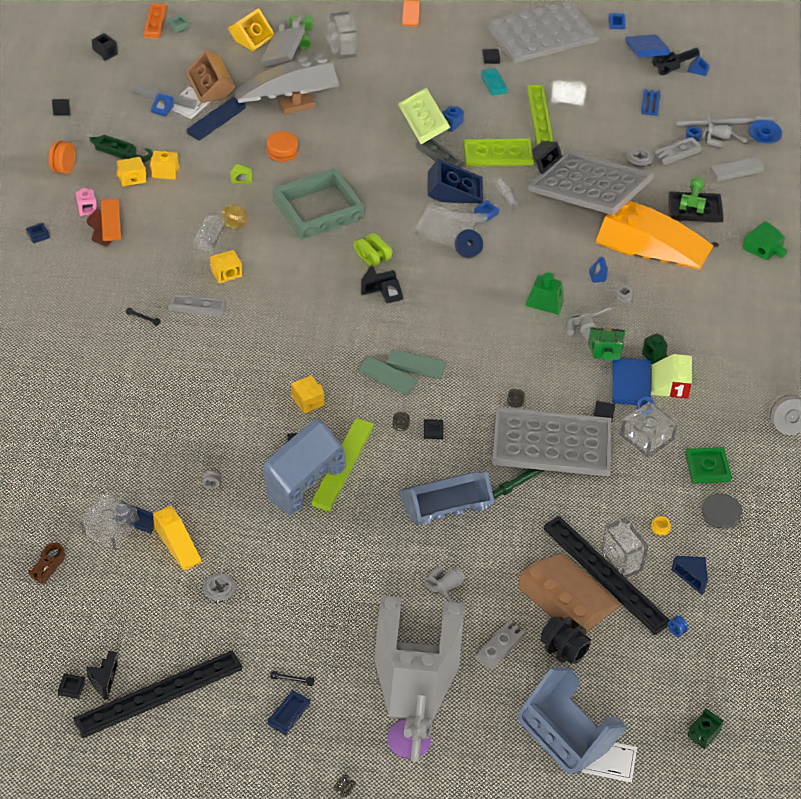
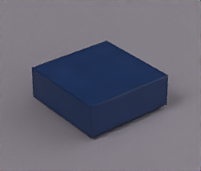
(37, 233)

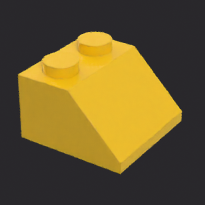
(251, 30)

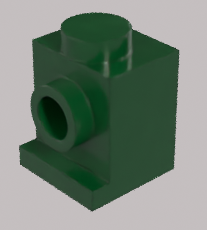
(657, 345)
(705, 728)

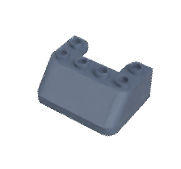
(301, 463)
(447, 496)
(563, 726)

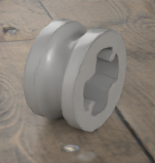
(624, 290)
(211, 479)

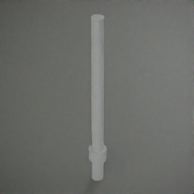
(717, 121)

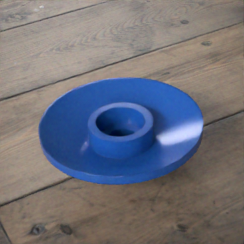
(765, 131)

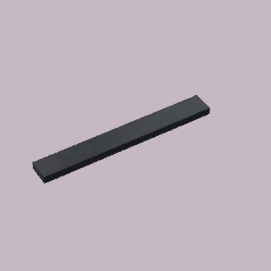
(607, 575)
(157, 694)

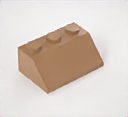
(210, 77)

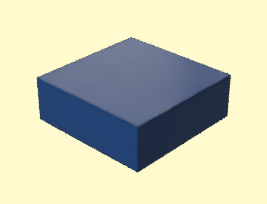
(487, 207)

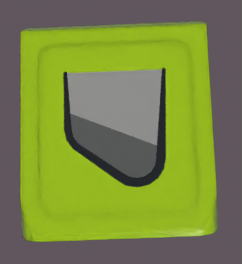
(241, 174)

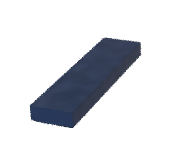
(215, 119)

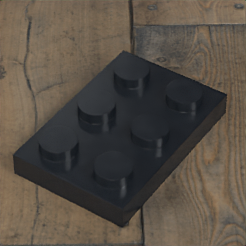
(712, 211)

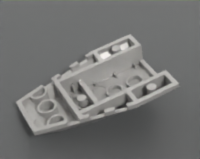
(299, 75)

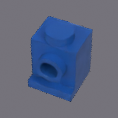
(455, 115)

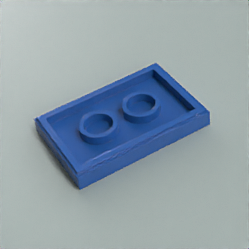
(647, 45)
(630, 380)

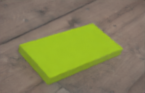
(498, 152)

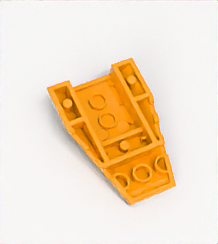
(654, 235)

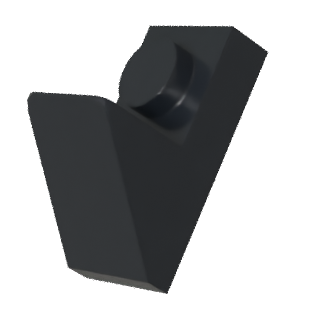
(371, 280)
(103, 677)

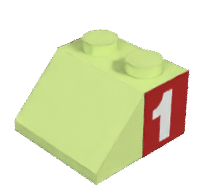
(672, 376)

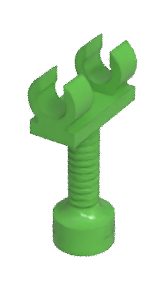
(305, 42)
(693, 200)

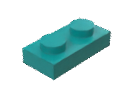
(493, 82)

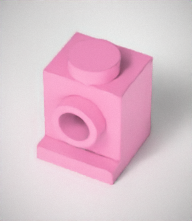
(85, 197)

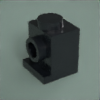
(104, 46)

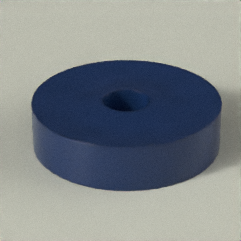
(473, 238)

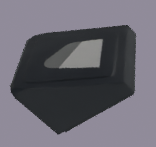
(391, 291)

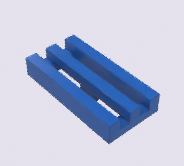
(652, 94)

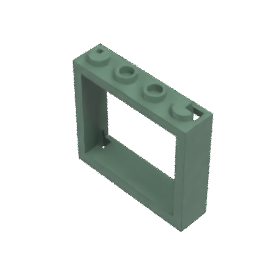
(310, 185)

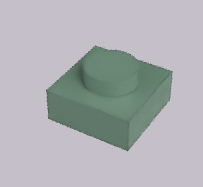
(178, 23)

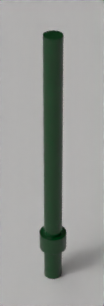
(506, 487)

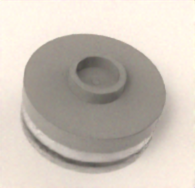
(786, 414)

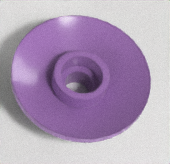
(402, 745)

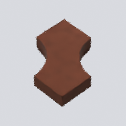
(95, 222)

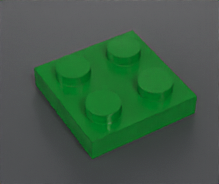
(708, 465)

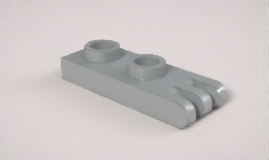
(678, 150)
(500, 645)

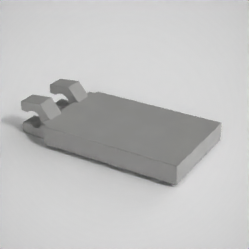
(284, 43)

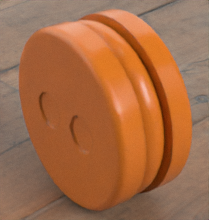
(282, 146)
(62, 157)

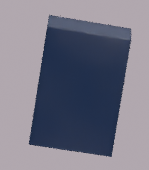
(692, 571)

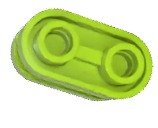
(373, 249)

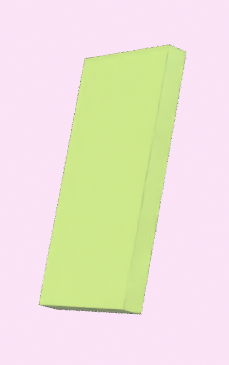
(424, 115)

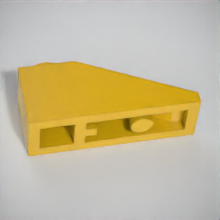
(176, 537)

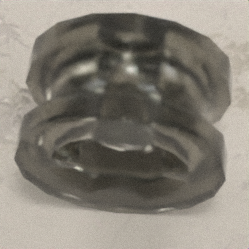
(516, 402)
(401, 426)
(344, 785)

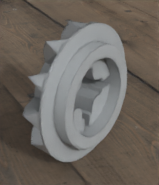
(645, 155)
(223, 581)

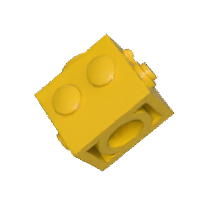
(164, 165)
(131, 171)
(226, 266)
(307, 394)

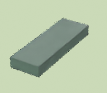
(416, 364)
(387, 375)

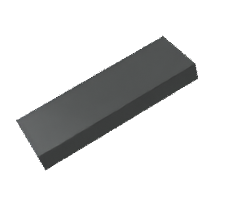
(436, 151)

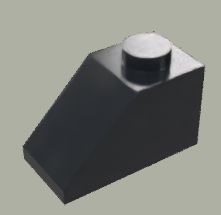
(546, 155)

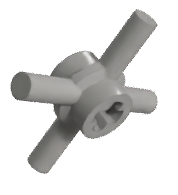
(418, 727)

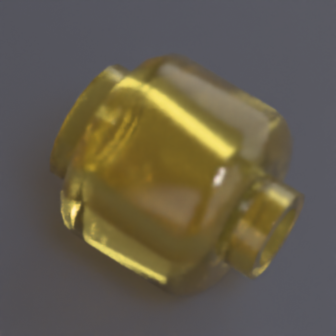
(234, 216)

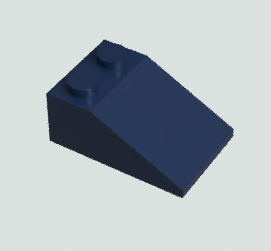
(454, 184)

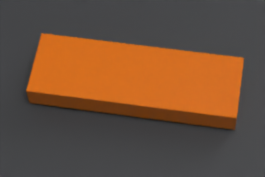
(155, 20)
(110, 220)

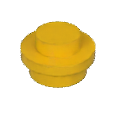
(661, 525)

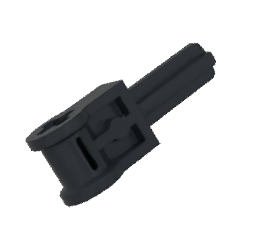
(672, 61)

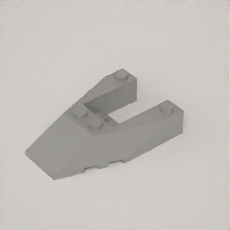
(416, 668)

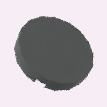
(722, 511)

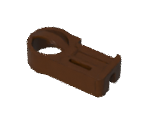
(46, 565)

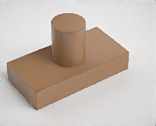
(296, 102)

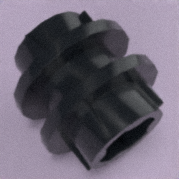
(568, 642)

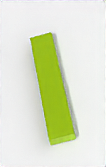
(539, 113)
(353, 446)

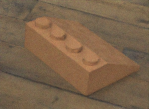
(567, 591)

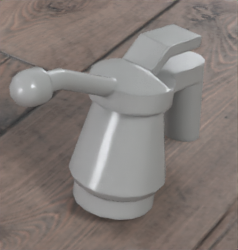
(720, 131)
(586, 321)
(449, 581)

